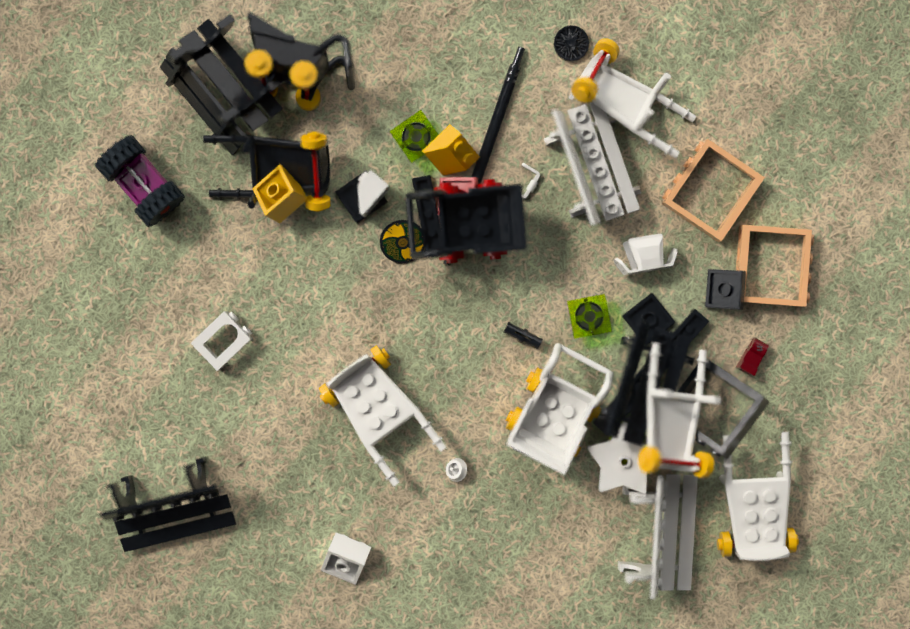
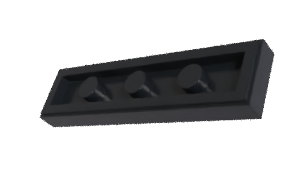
(428, 214)

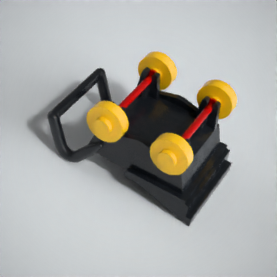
(295, 61)

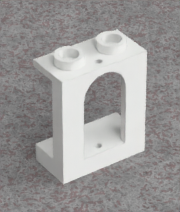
(242, 339)

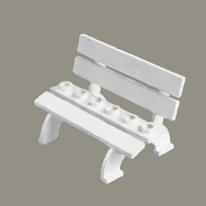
(595, 163)
(666, 564)

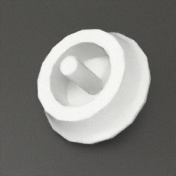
(456, 469)

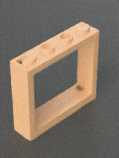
(689, 166)
(807, 258)

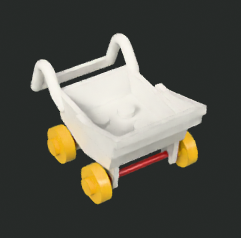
(555, 415)

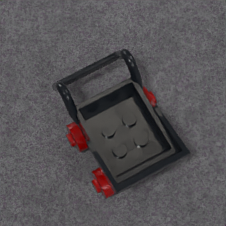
(480, 220)

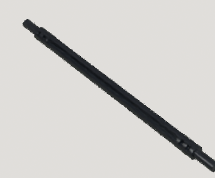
(497, 117)

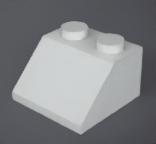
(370, 191)
(345, 558)

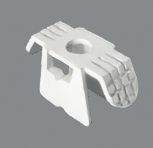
(645, 254)

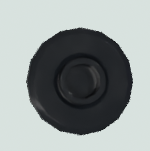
(571, 43)

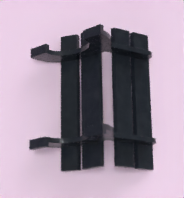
(198, 95)
(637, 420)
(196, 507)

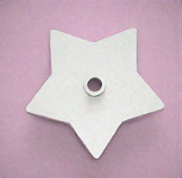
(612, 472)

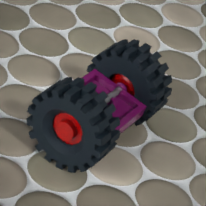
(139, 180)

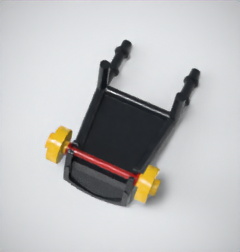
(304, 160)

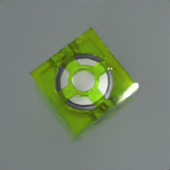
(414, 136)
(589, 316)

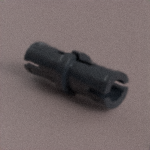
(534, 342)

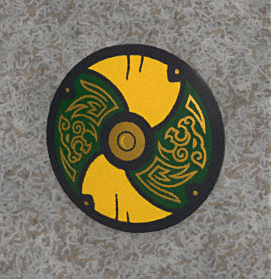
(395, 241)

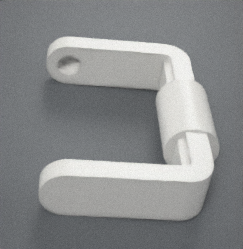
(533, 183)

